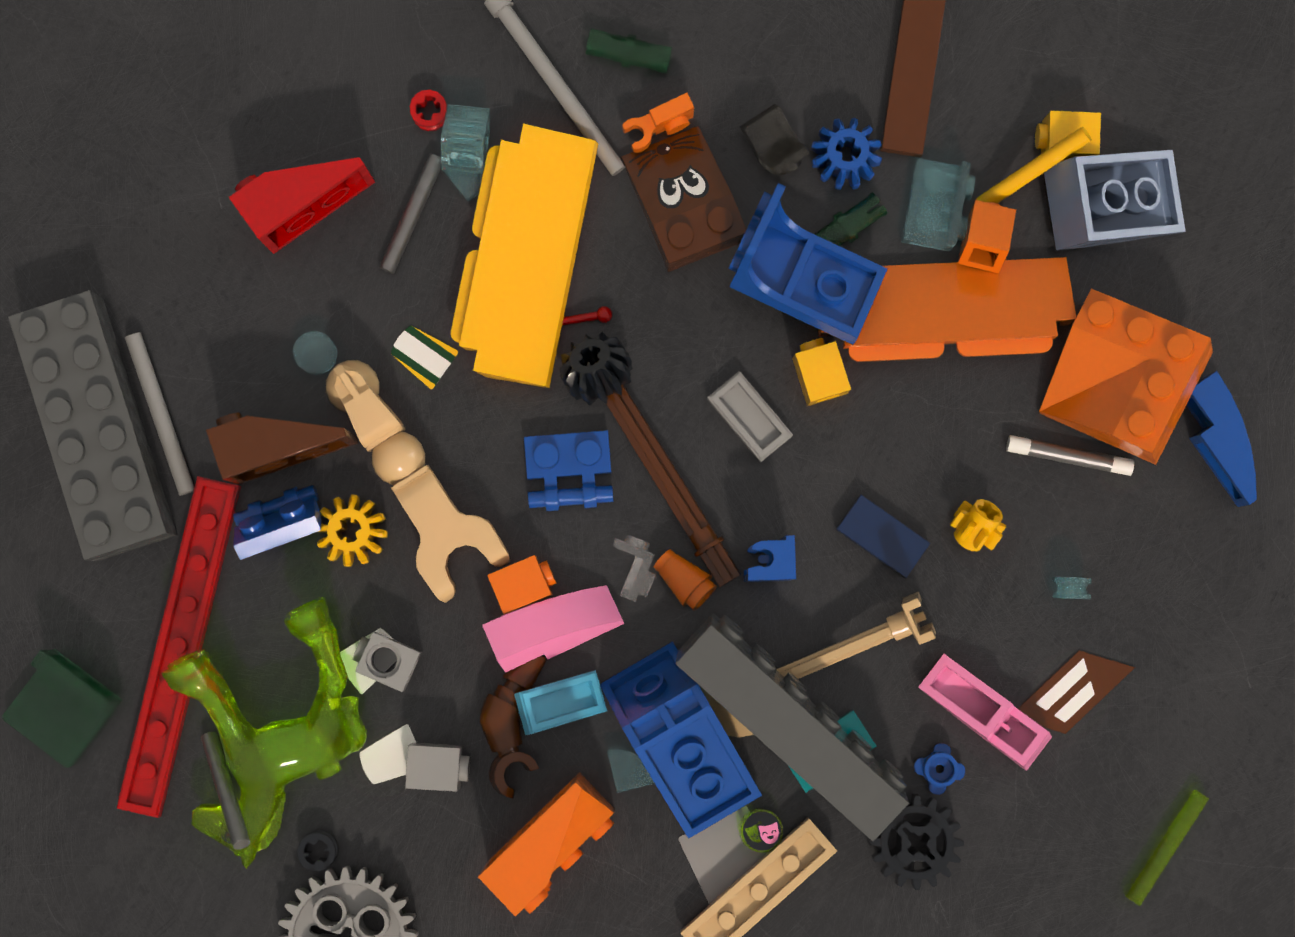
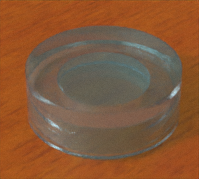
(315, 352)

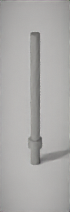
(505, 12)

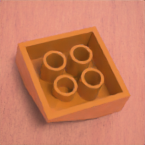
(1125, 375)
(551, 839)

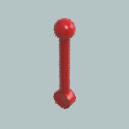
(603, 314)

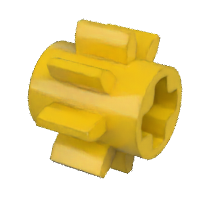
(978, 525)

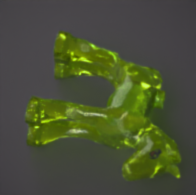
(282, 750)

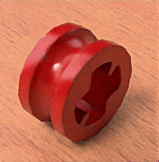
(420, 101)

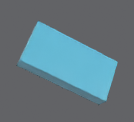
(560, 702)

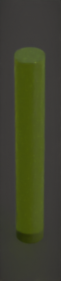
(1167, 847)

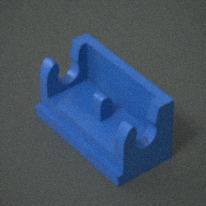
(779, 560)

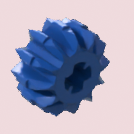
(861, 152)

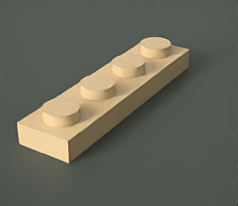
(763, 884)

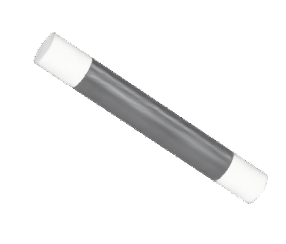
(1070, 455)

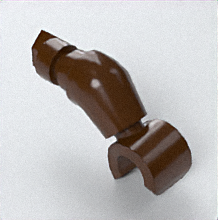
(502, 723)

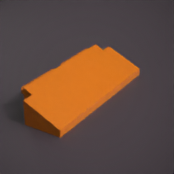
(966, 306)

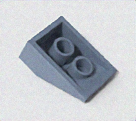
(1114, 198)

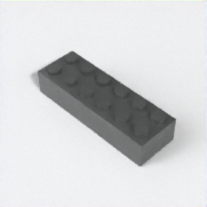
(92, 426)
(793, 726)

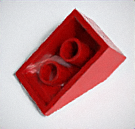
(293, 200)

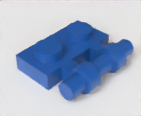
(568, 456)
(276, 521)

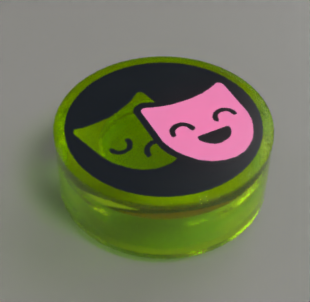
(760, 830)

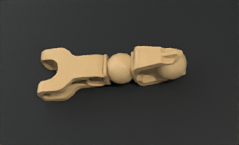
(401, 462)

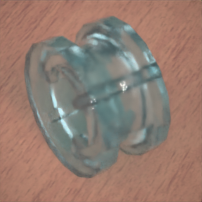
(1072, 588)

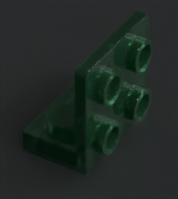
(61, 707)

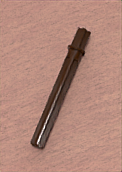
(673, 488)

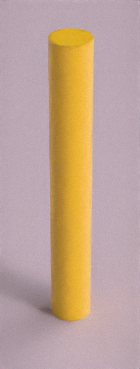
(1037, 166)

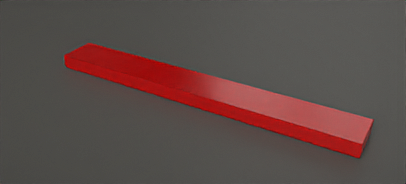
(180, 633)

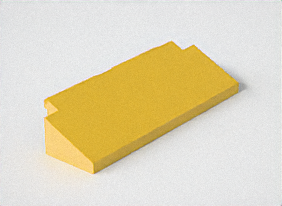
(529, 236)

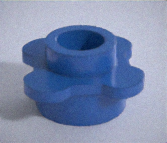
(951, 769)

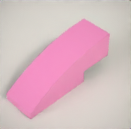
(552, 626)
(985, 712)

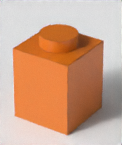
(987, 236)
(522, 583)

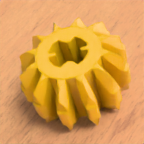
(365, 535)

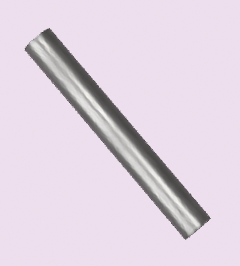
(411, 214)
(225, 790)

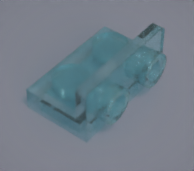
(937, 204)

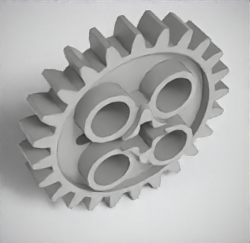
(355, 897)

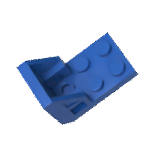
(680, 741)

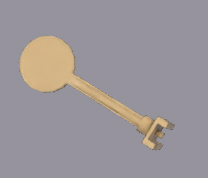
(897, 626)

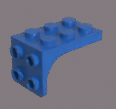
(804, 272)

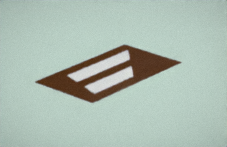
(1074, 691)

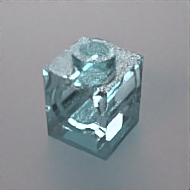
(465, 138)

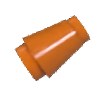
(687, 581)

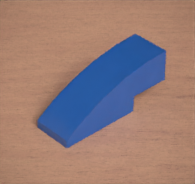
(1223, 438)

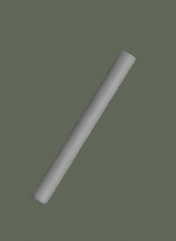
(160, 413)

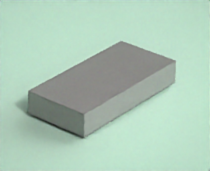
(749, 416)

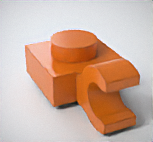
(667, 117)

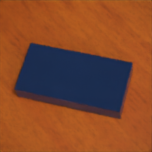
(883, 536)

